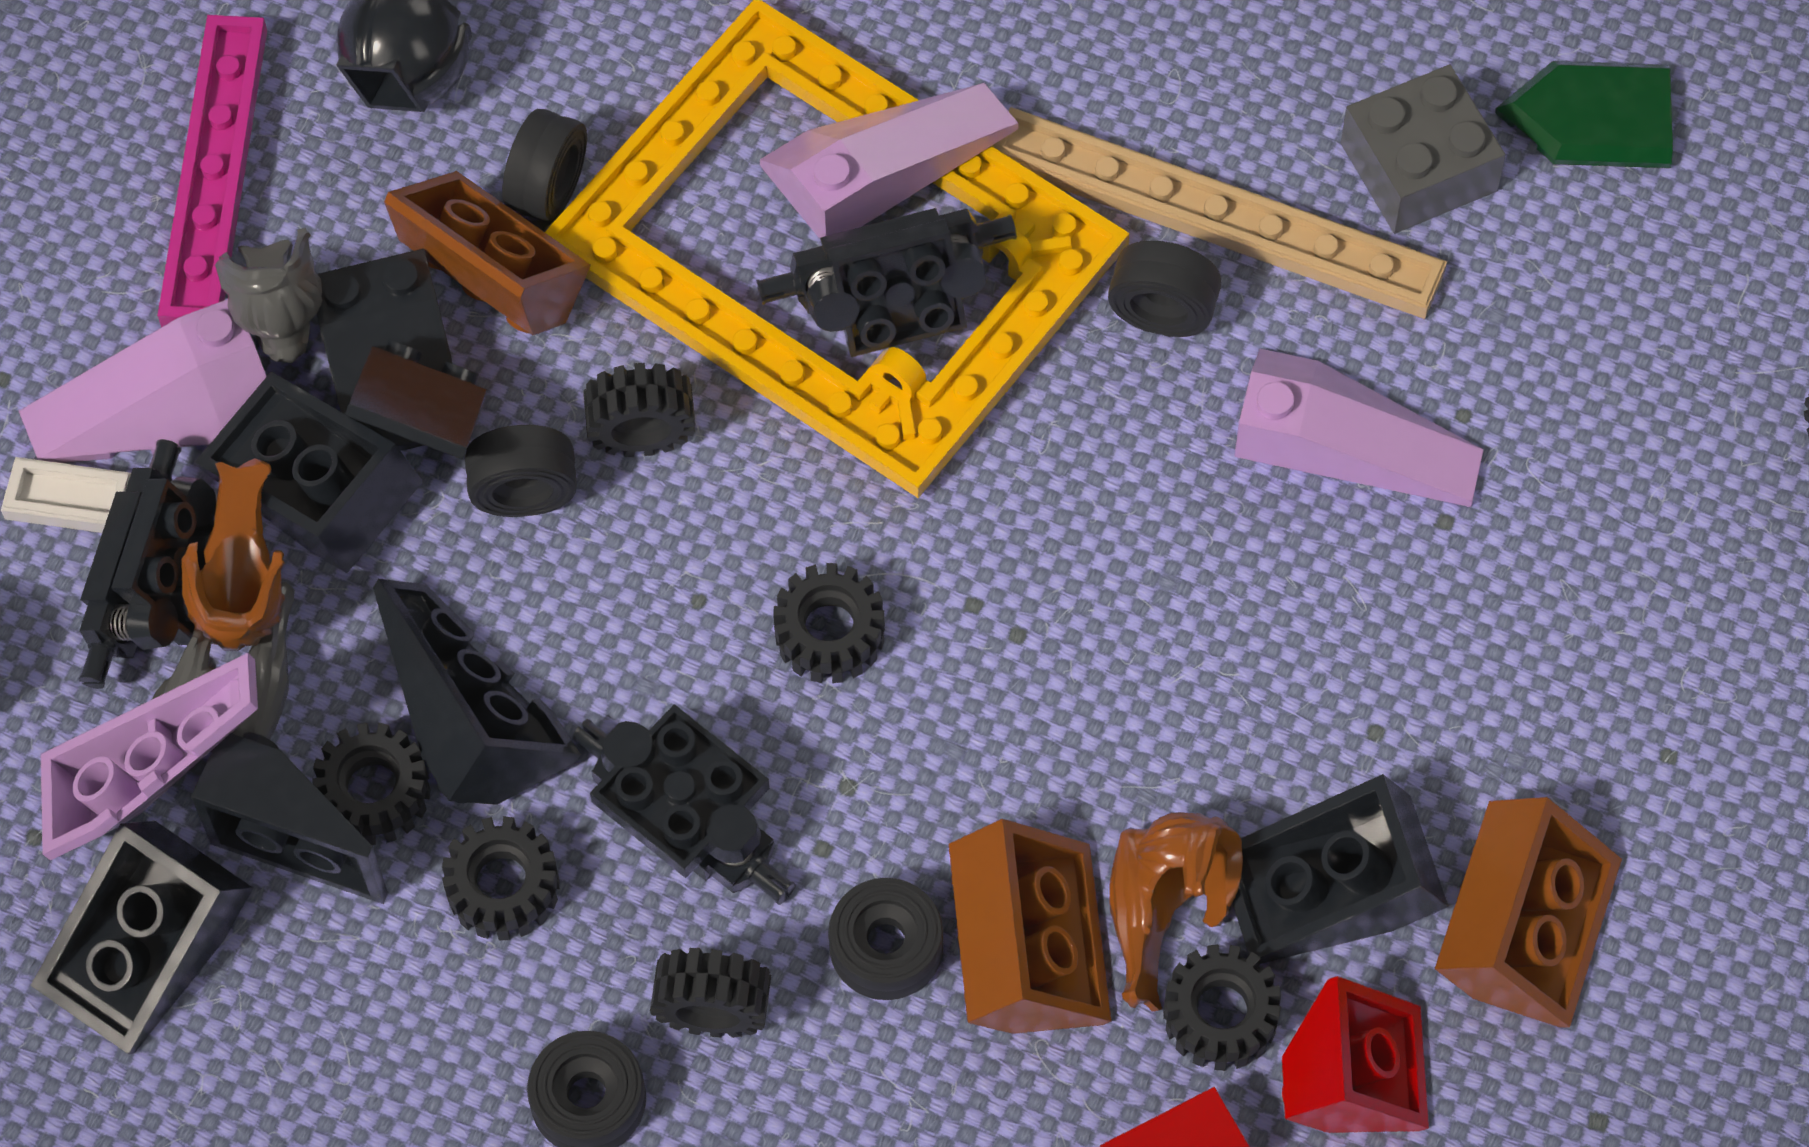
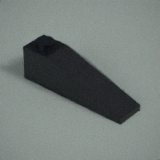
(465, 714)

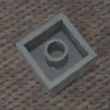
(1422, 148)

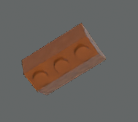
(489, 250)
(1529, 910)
(1028, 930)

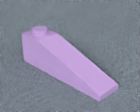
(872, 162)
(167, 386)
(1335, 427)
(138, 756)

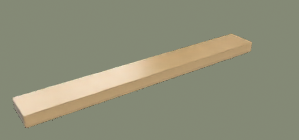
(1225, 215)

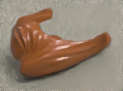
(238, 589)
(1155, 876)

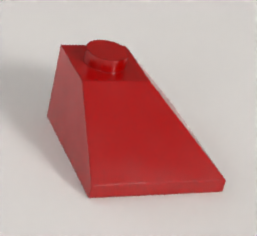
(1357, 1063)

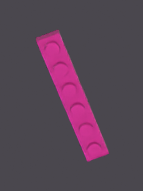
(213, 163)

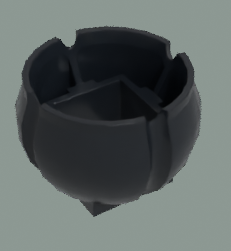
(402, 51)

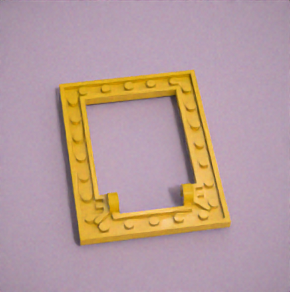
(897, 432)

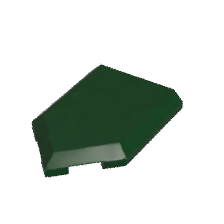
(1596, 114)

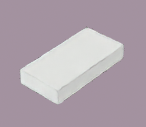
(61, 494)

